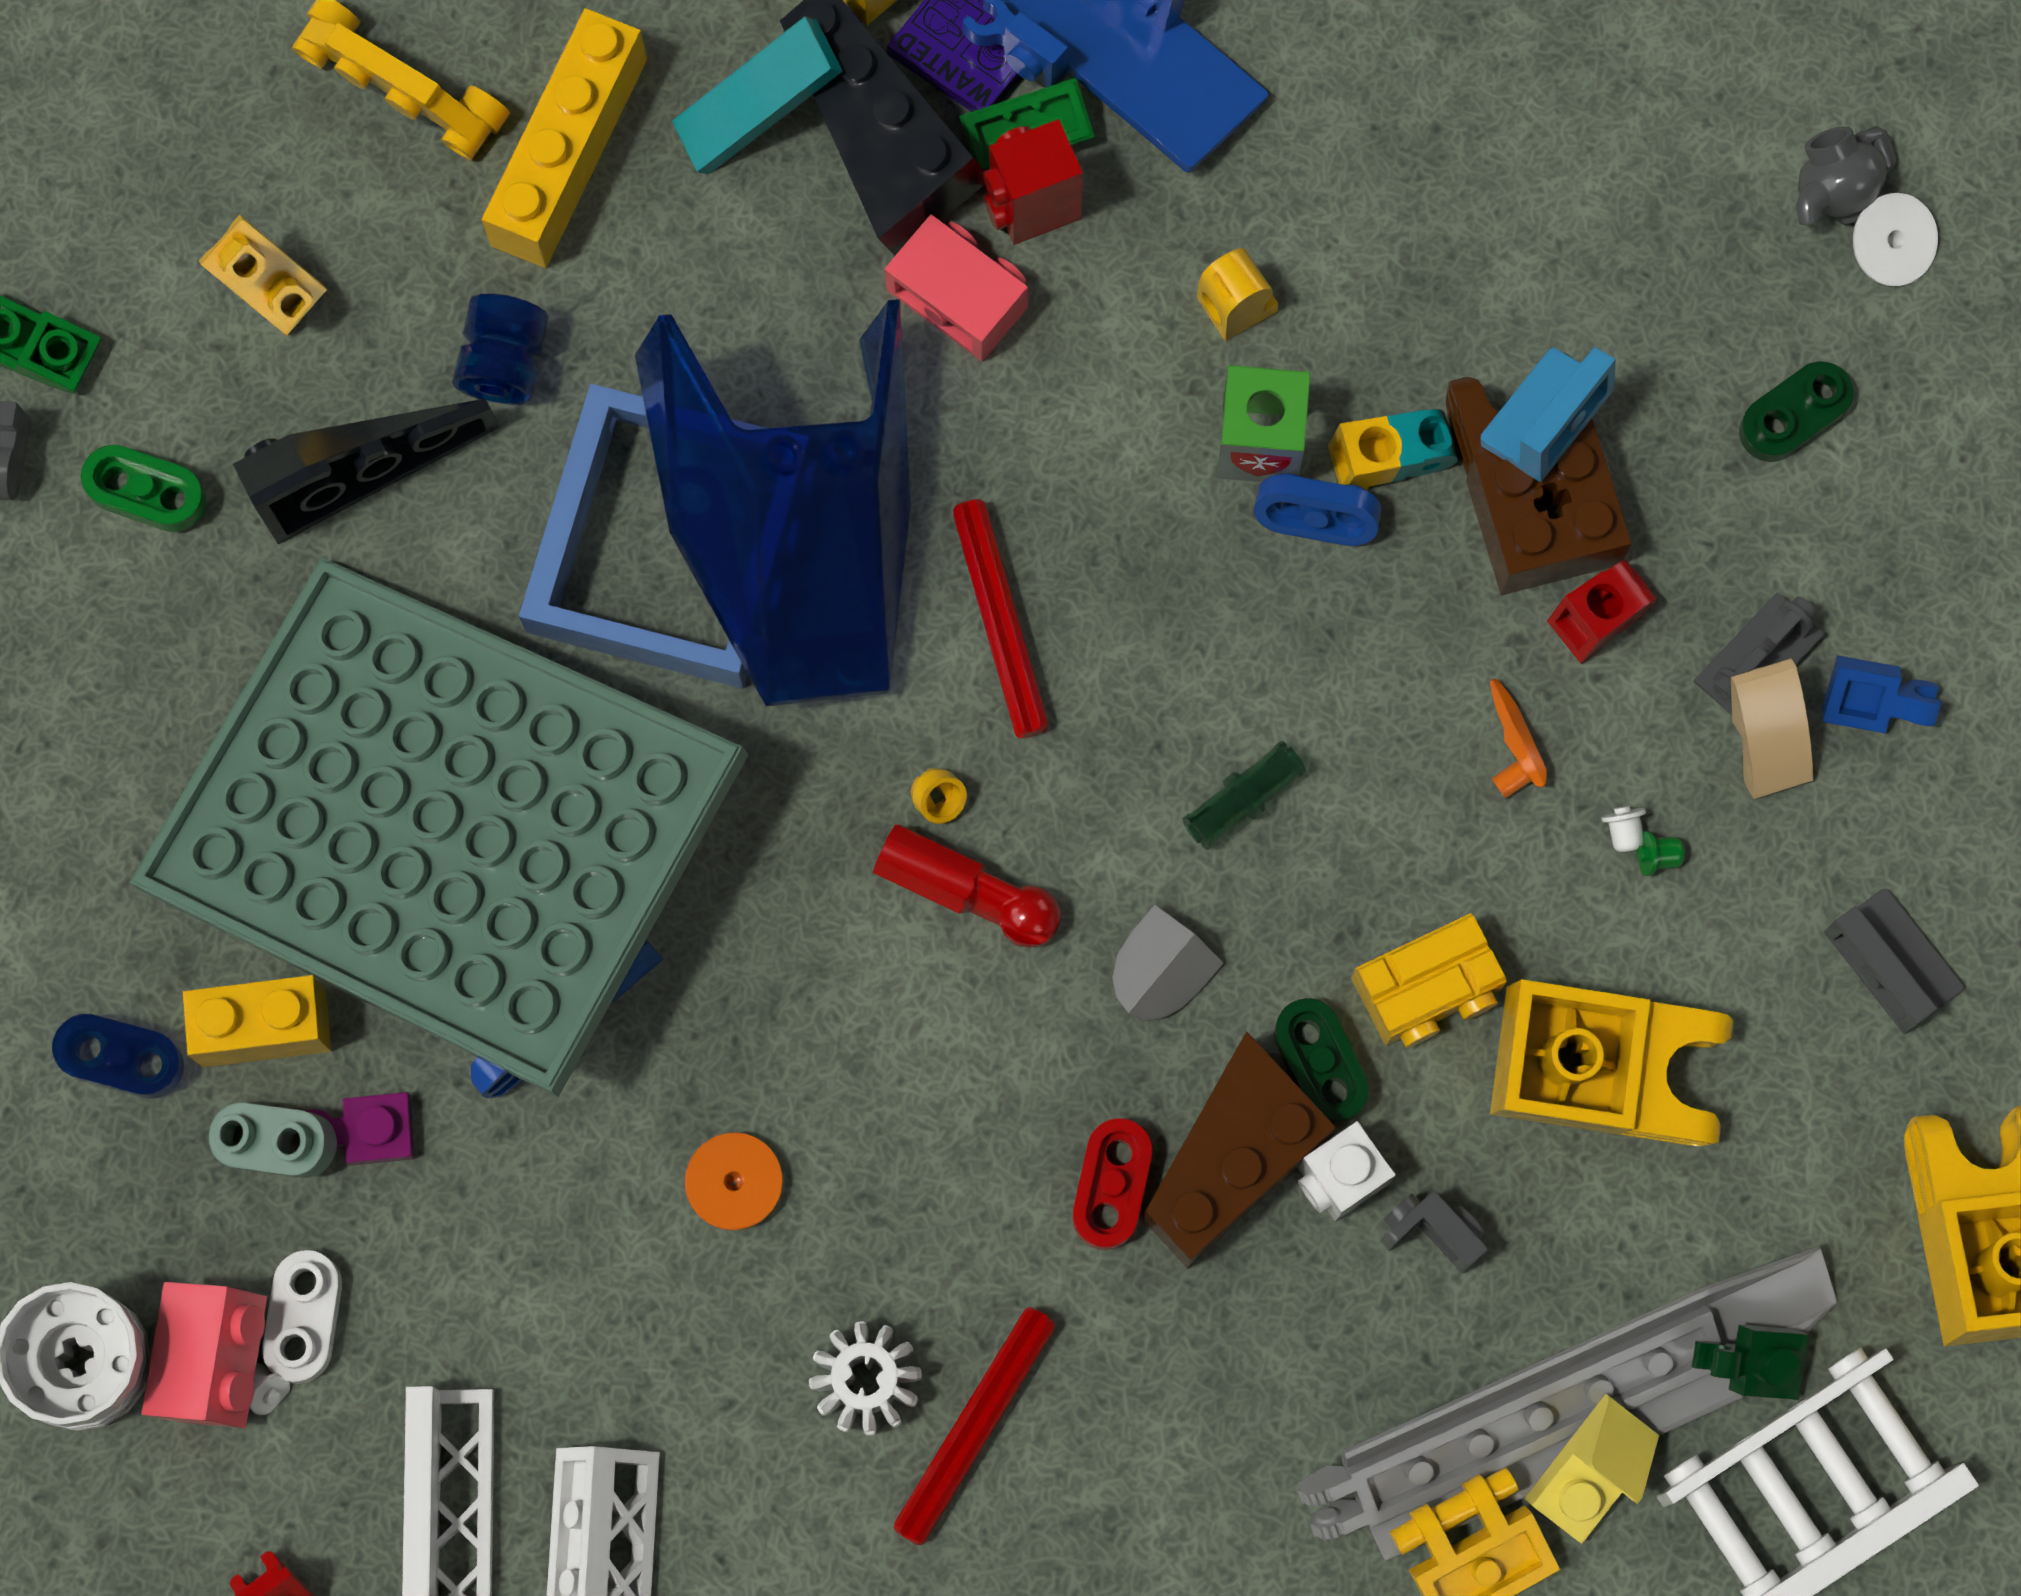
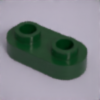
(1798, 409)
(1324, 1061)

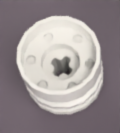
(39, 1340)

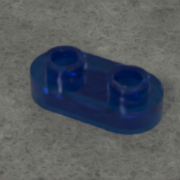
(120, 1056)

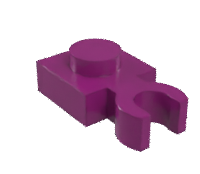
(374, 1128)

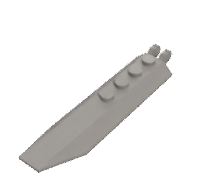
(1537, 1410)

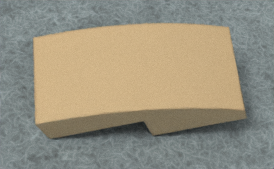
(1773, 728)

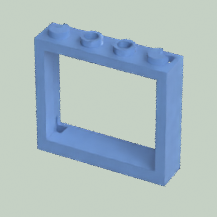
(559, 545)

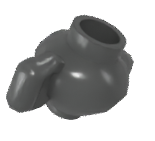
(1843, 173)

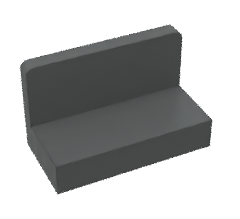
(1894, 960)

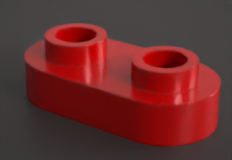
(1112, 1184)

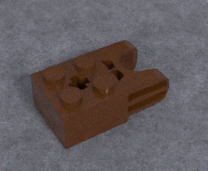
(1521, 542)

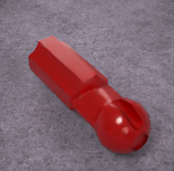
(1025, 913)

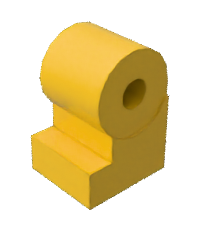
(1235, 293)

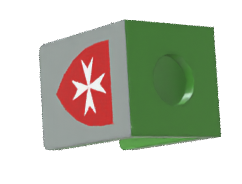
(1255, 450)

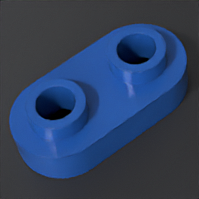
(1317, 510)

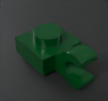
(1760, 1364)

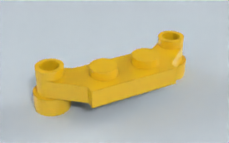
(332, 37)

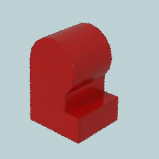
(1601, 609)

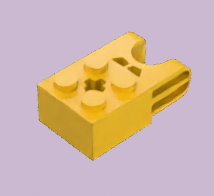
(1622, 1057)
(1969, 1229)

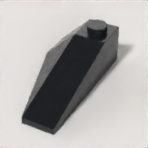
(334, 467)

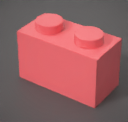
(957, 286)
(204, 1354)

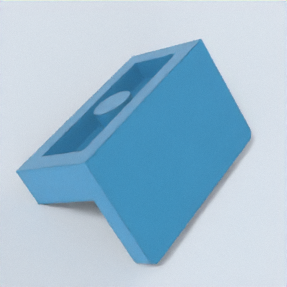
(1550, 410)

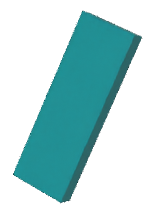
(757, 95)

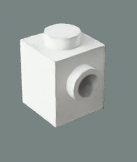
(1344, 1172)

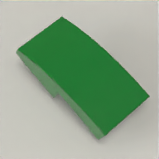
(44, 346)

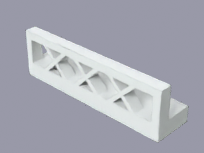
(422, 1491)
(585, 1526)

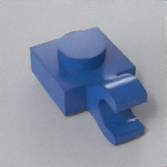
(1027, 45)
(1869, 693)

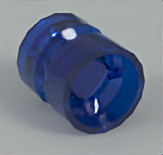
(502, 340)

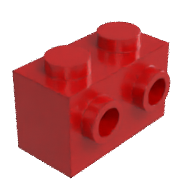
(1033, 182)

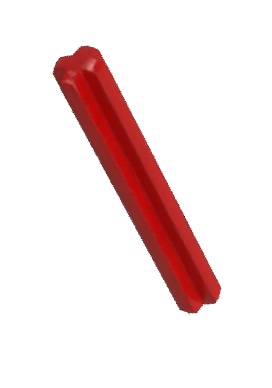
(1000, 619)
(974, 1426)

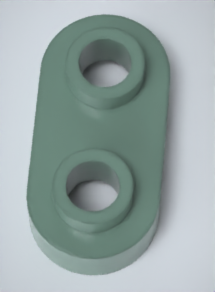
(268, 1140)

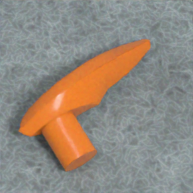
(1520, 742)

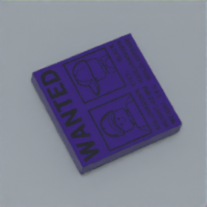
(942, 55)

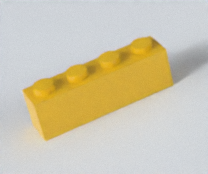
(565, 138)

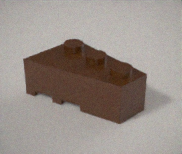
(1236, 1153)

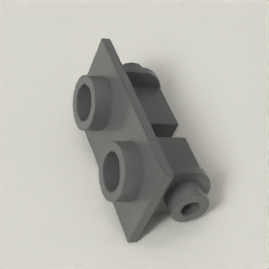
(1773, 635)

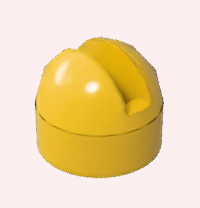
(950, 788)

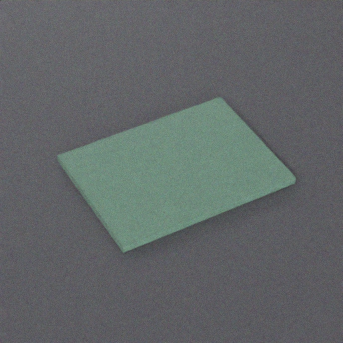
(441, 823)

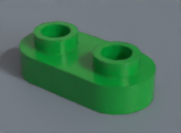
(146, 489)

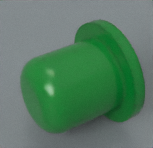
(1659, 853)

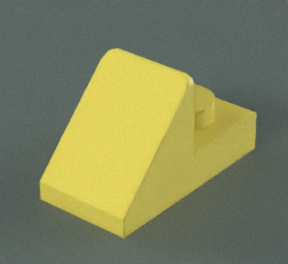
(1599, 1462)

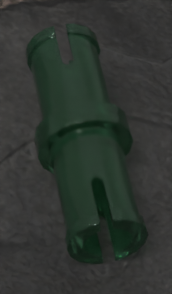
(1244, 795)

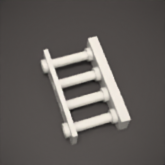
(1875, 1521)

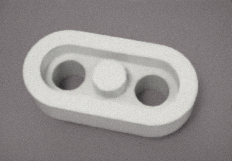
(304, 1316)

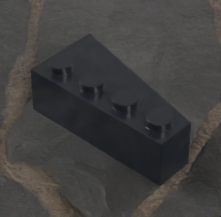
(887, 132)

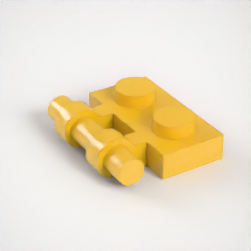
(1491, 1562)

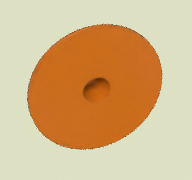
(727, 1160)

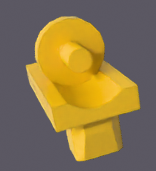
(263, 275)

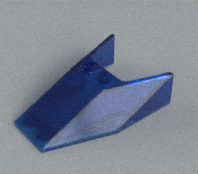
(789, 525)

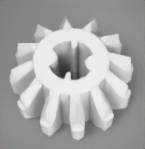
(887, 1380)

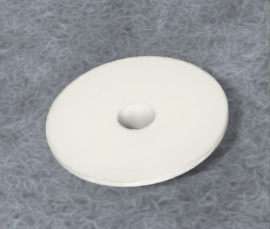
(1895, 239)

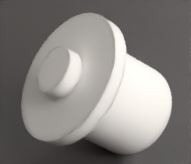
(1625, 828)
(268, 1390)

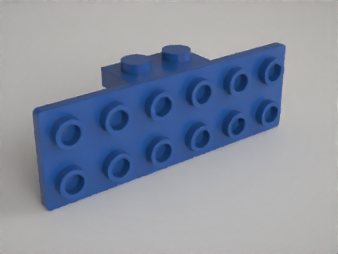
(1152, 71)

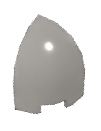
(1161, 967)

